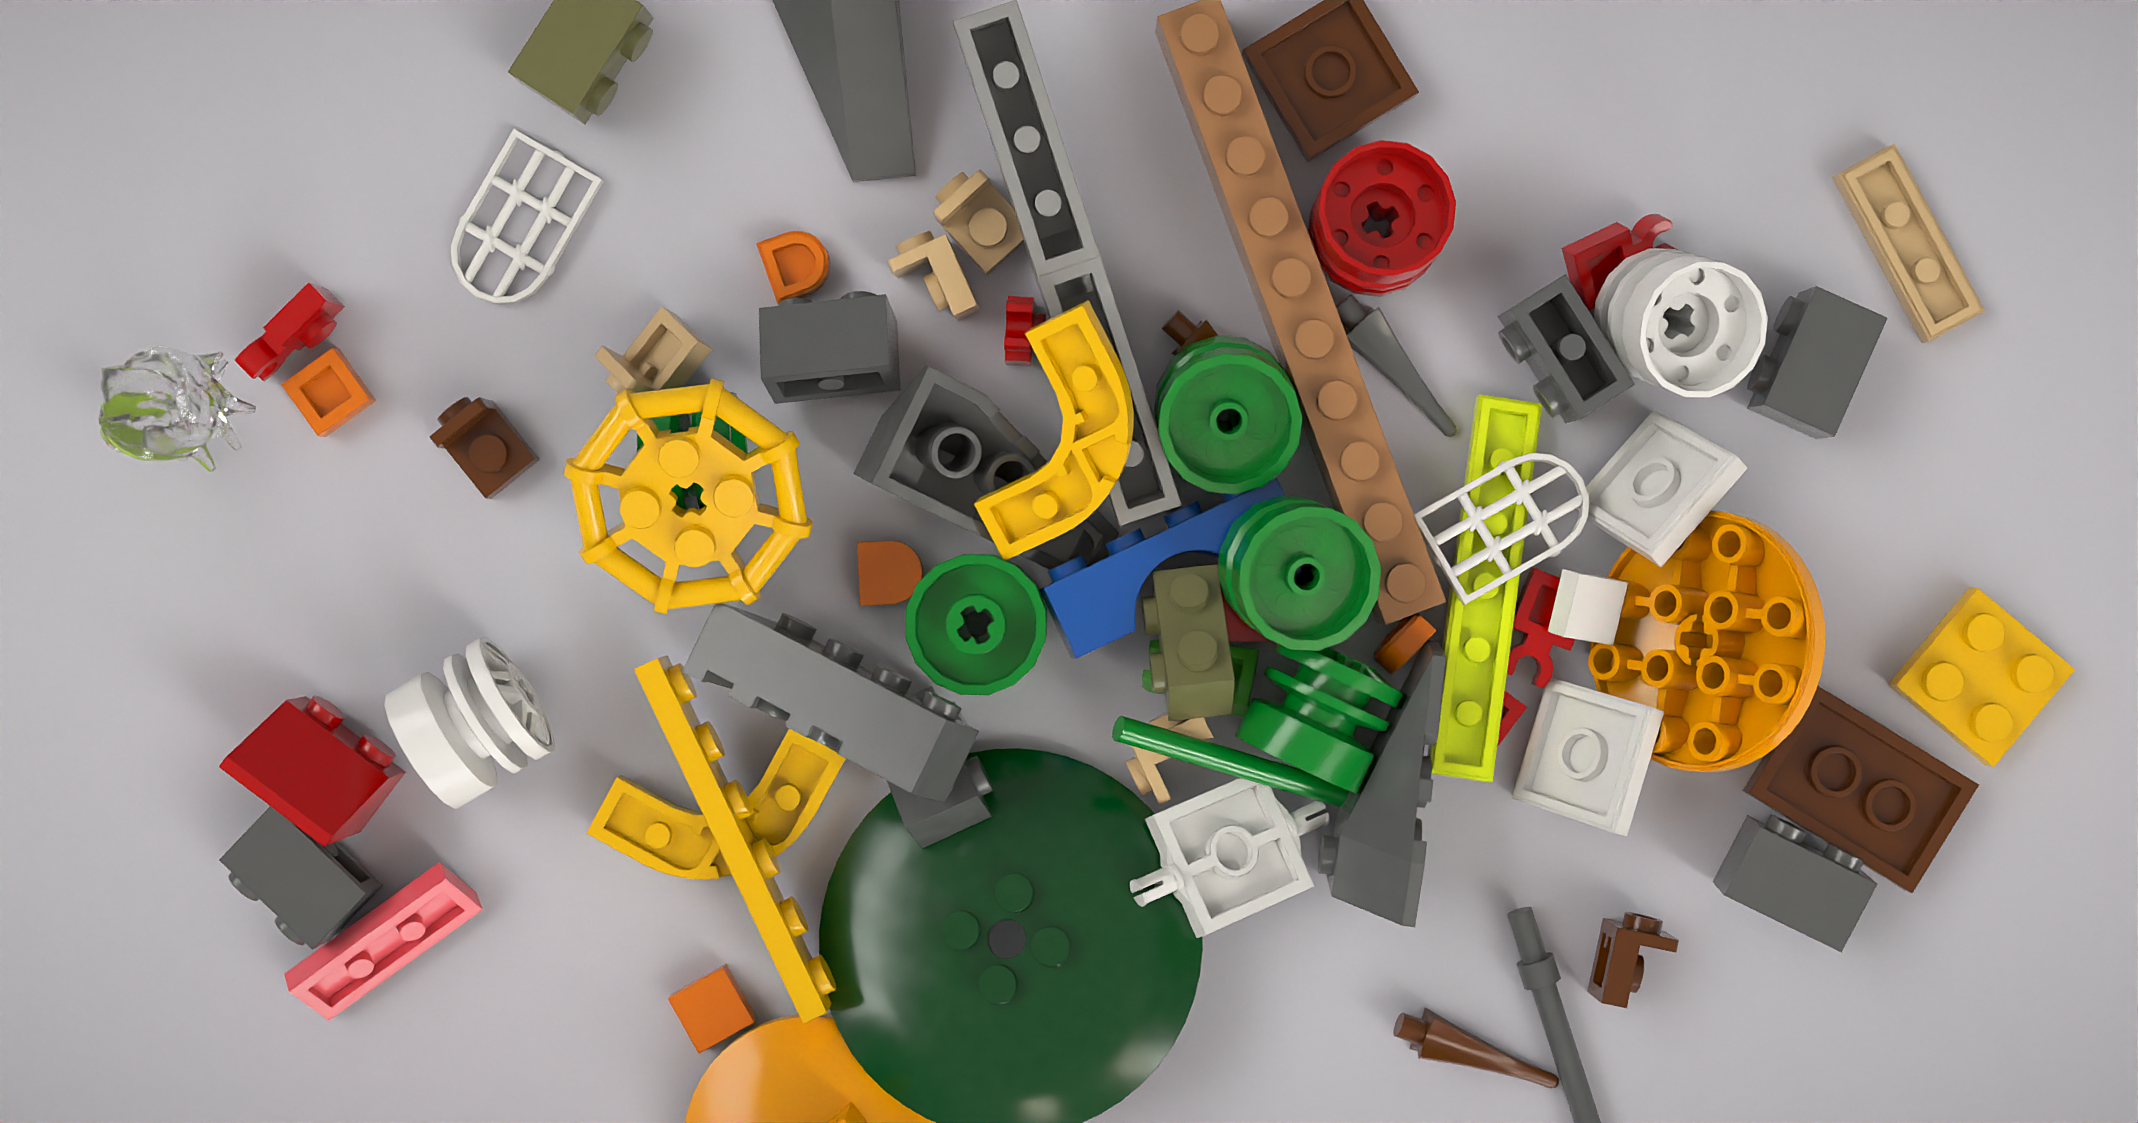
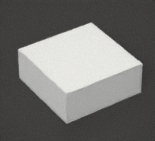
(1587, 607)

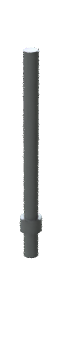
(1540, 974)

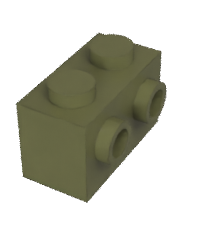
(581, 52)
(1192, 643)

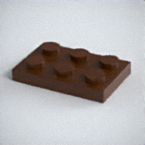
(1863, 789)

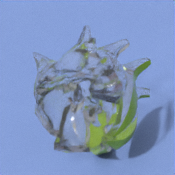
(168, 406)

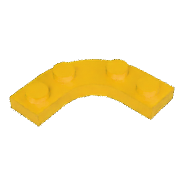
(1093, 437)
(680, 840)

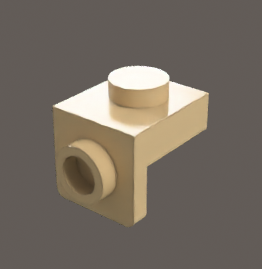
(658, 358)
(1143, 765)

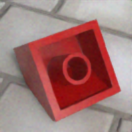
(315, 769)

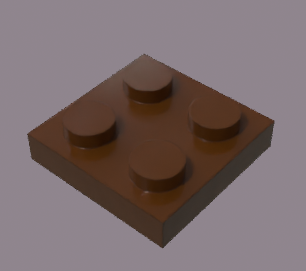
(1329, 74)

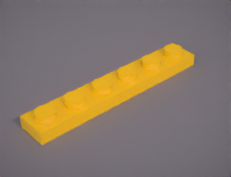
(748, 860)

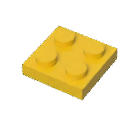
(1981, 676)

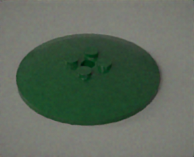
(1025, 1035)

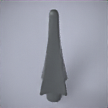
(1376, 342)

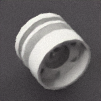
(1711, 326)
(460, 728)

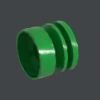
(1320, 716)

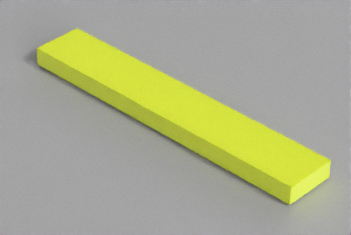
(1481, 631)

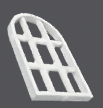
(517, 196)
(1495, 546)

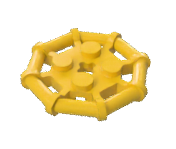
(682, 458)

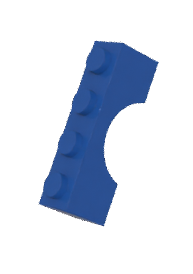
(1099, 600)

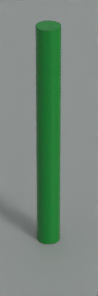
(1226, 760)

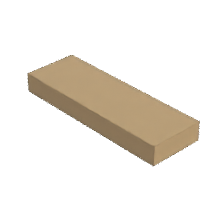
(1908, 244)

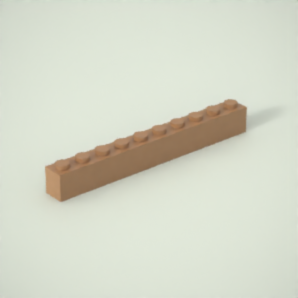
(1296, 300)

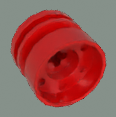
(1389, 184)

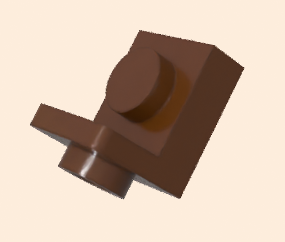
(483, 444)
(1617, 964)

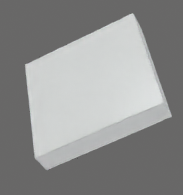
(1660, 487)
(1588, 756)

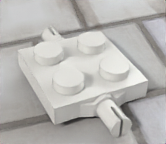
(1229, 854)

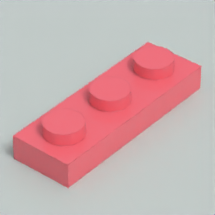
(383, 941)

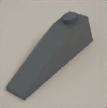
(858, 78)
(950, 447)
(1376, 838)

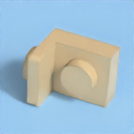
(978, 219)
(947, 282)

